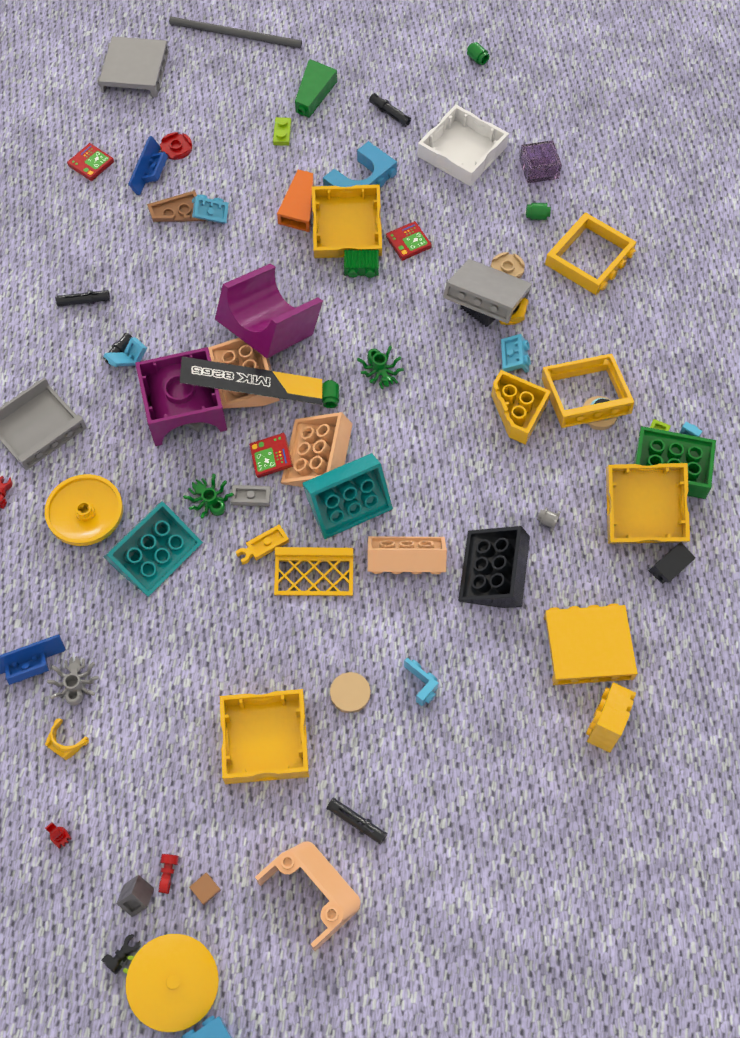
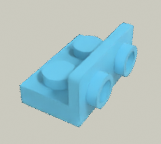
(210, 209)
(515, 353)

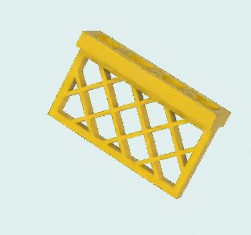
(310, 555)

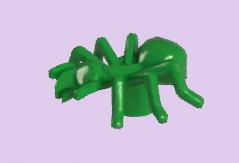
(378, 363)
(209, 497)

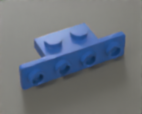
(148, 166)
(30, 659)

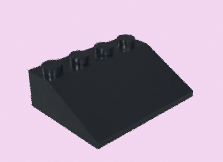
(495, 567)

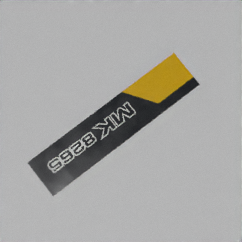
(251, 380)

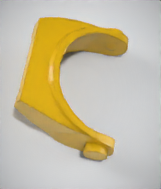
(519, 315)
(63, 751)

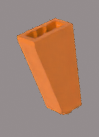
(297, 203)

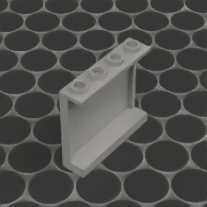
(134, 64)
(486, 290)
(37, 424)

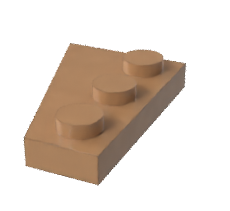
(174, 209)

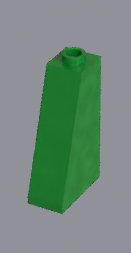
(314, 87)

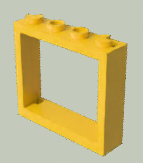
(575, 274)
(594, 412)

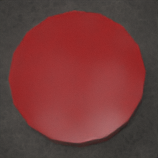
(176, 145)

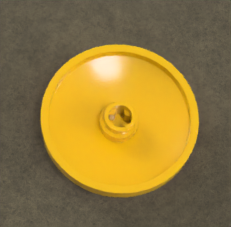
(84, 510)
(172, 983)

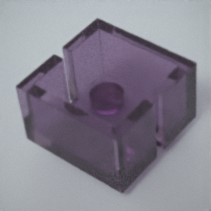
(540, 161)

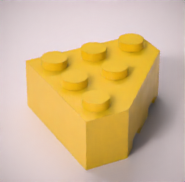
(518, 404)
(610, 717)

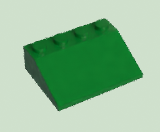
(666, 447)

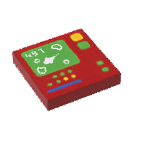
(90, 162)
(408, 240)
(271, 455)

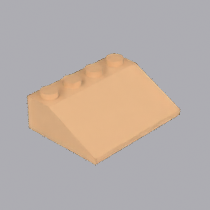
(241, 354)
(317, 447)

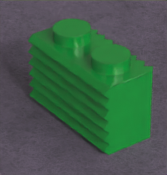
(361, 263)

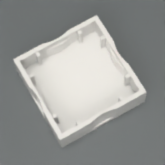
(462, 145)

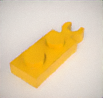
(263, 544)

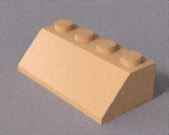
(406, 554)

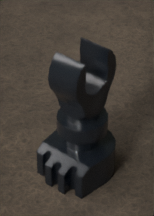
(113, 963)

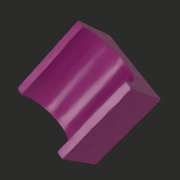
(260, 315)
(175, 403)

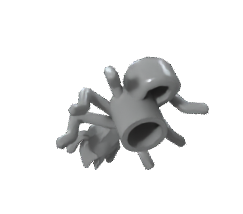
(72, 681)

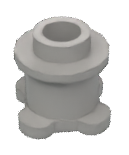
(548, 518)

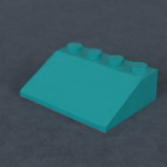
(348, 495)
(153, 549)

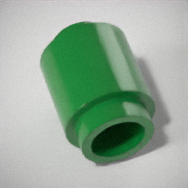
(478, 53)
(538, 211)
(330, 394)

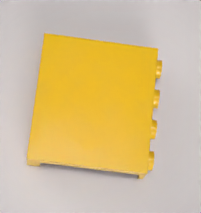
(590, 644)

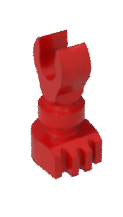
(3, 489)
(58, 835)
(168, 861)

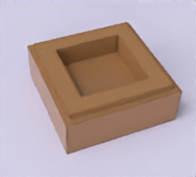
(205, 888)

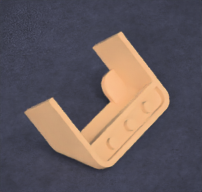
(342, 899)

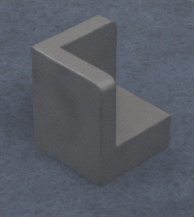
(135, 896)

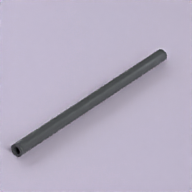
(235, 32)

